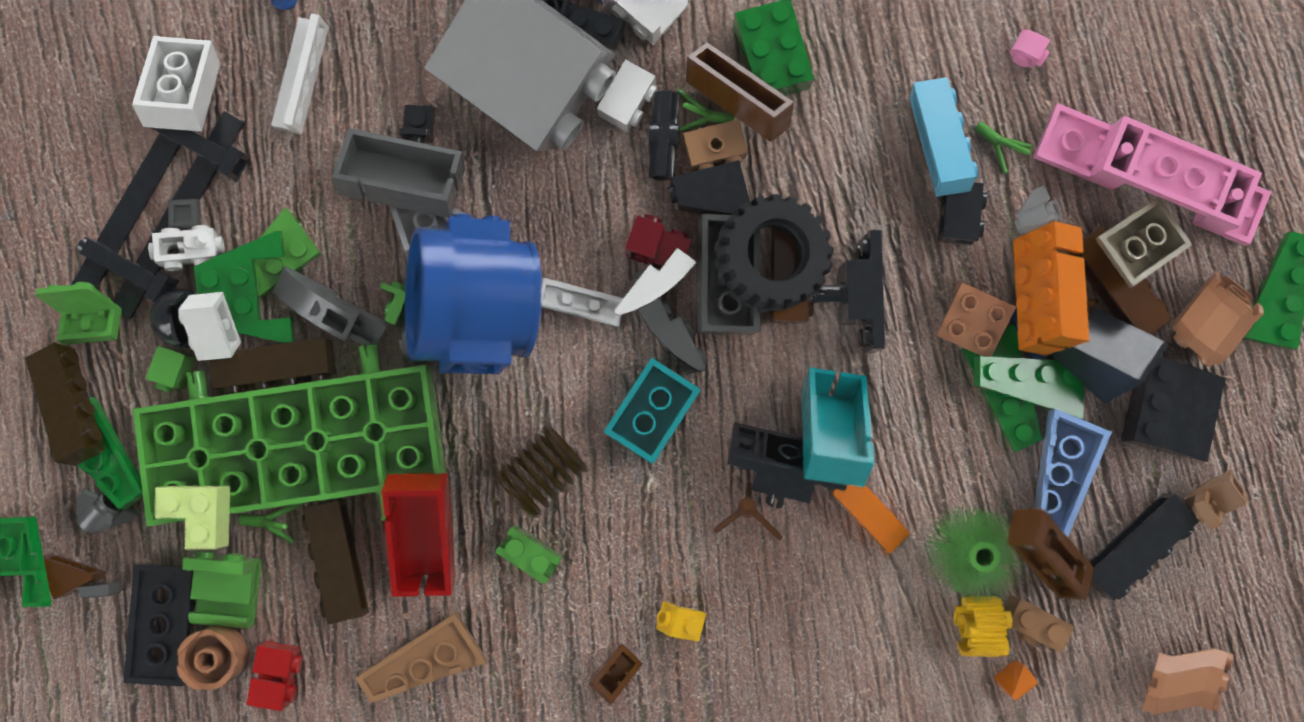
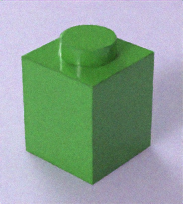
(169, 369)

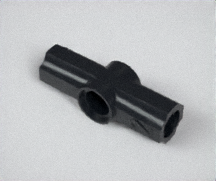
(663, 135)

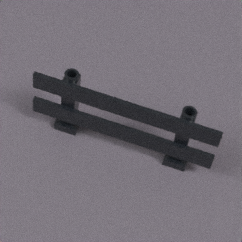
(144, 276)

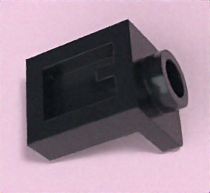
(418, 123)

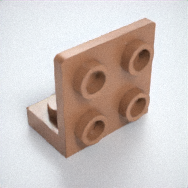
(975, 320)

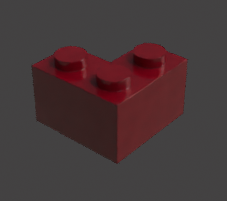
(652, 244)

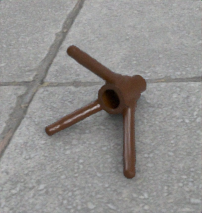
(748, 509)

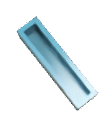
(943, 137)

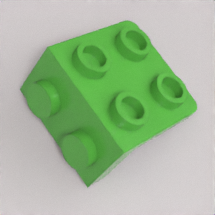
(84, 313)

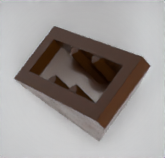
(68, 575)
(615, 673)

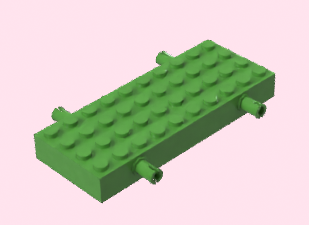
(293, 438)

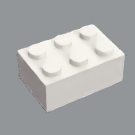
(176, 83)

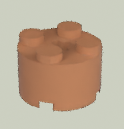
(195, 657)

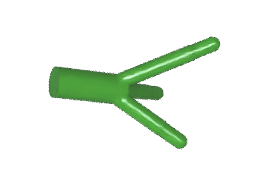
(710, 116)
(995, 139)
(265, 521)

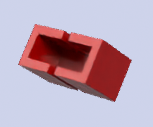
(276, 669)

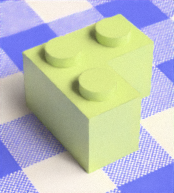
(205, 513)

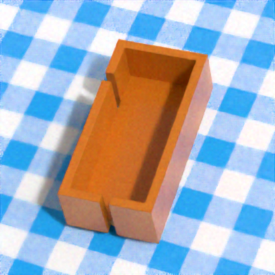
(1050, 289)

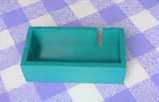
(836, 428)

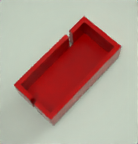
(419, 534)

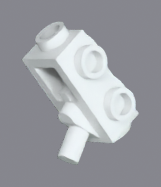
(194, 247)

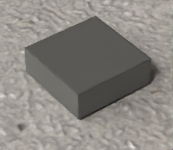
(184, 213)
(100, 589)

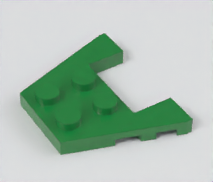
(236, 277)
(23, 555)

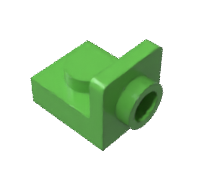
(395, 307)

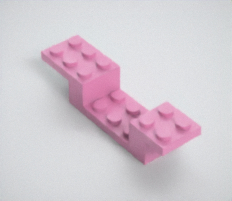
(1158, 163)

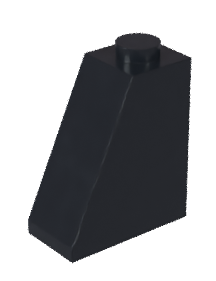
(710, 190)

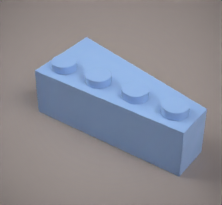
(1067, 465)

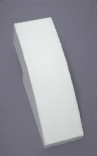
(655, 282)

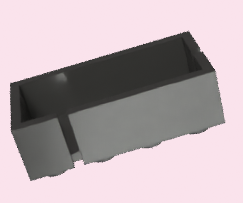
(399, 172)

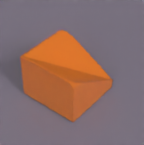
(1015, 680)

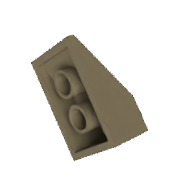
(1143, 242)

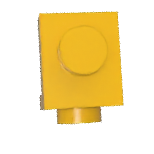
(680, 621)

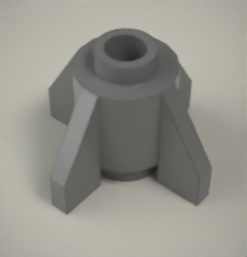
(97, 512)

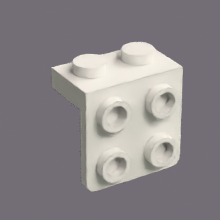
(649, 17)

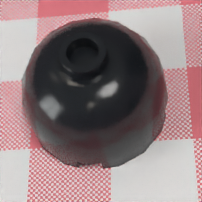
(165, 318)

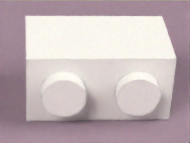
(627, 96)
(209, 326)

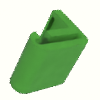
(224, 588)

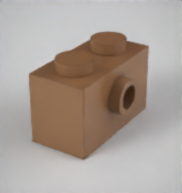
(715, 145)
(1038, 624)

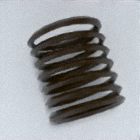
(561, 449)

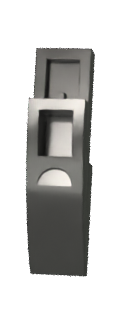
(326, 310)
(672, 334)

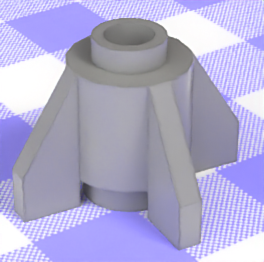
(1037, 212)

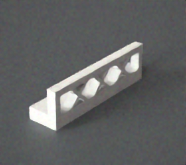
(300, 74)

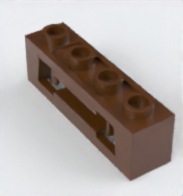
(1052, 553)

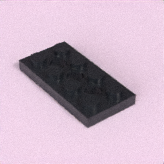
(142, 635)

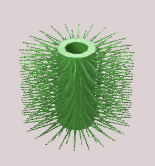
(974, 552)

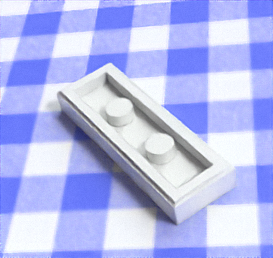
(580, 302)

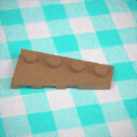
(432, 655)

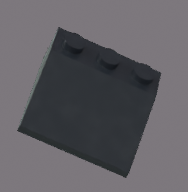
(1175, 410)

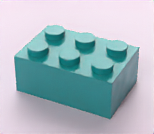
(652, 410)

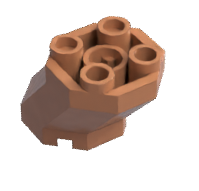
(1216, 319)
(1188, 681)

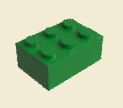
(774, 46)

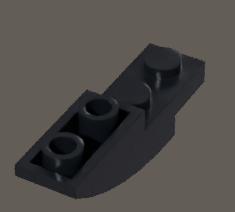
(600, 26)

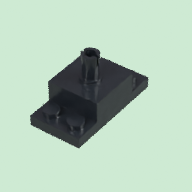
(861, 292)
(775, 464)

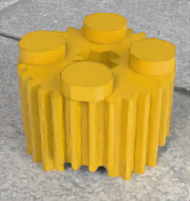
(982, 627)

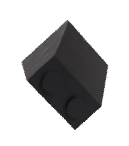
(1114, 358)

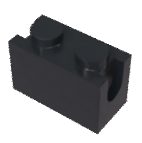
(961, 216)

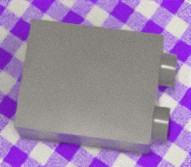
(523, 67)

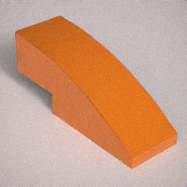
(872, 516)

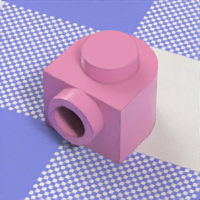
(1029, 49)

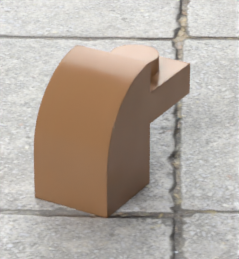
(1217, 498)

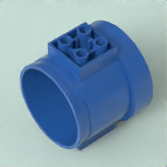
(471, 296)

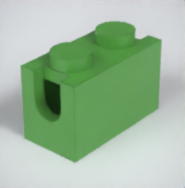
(529, 554)

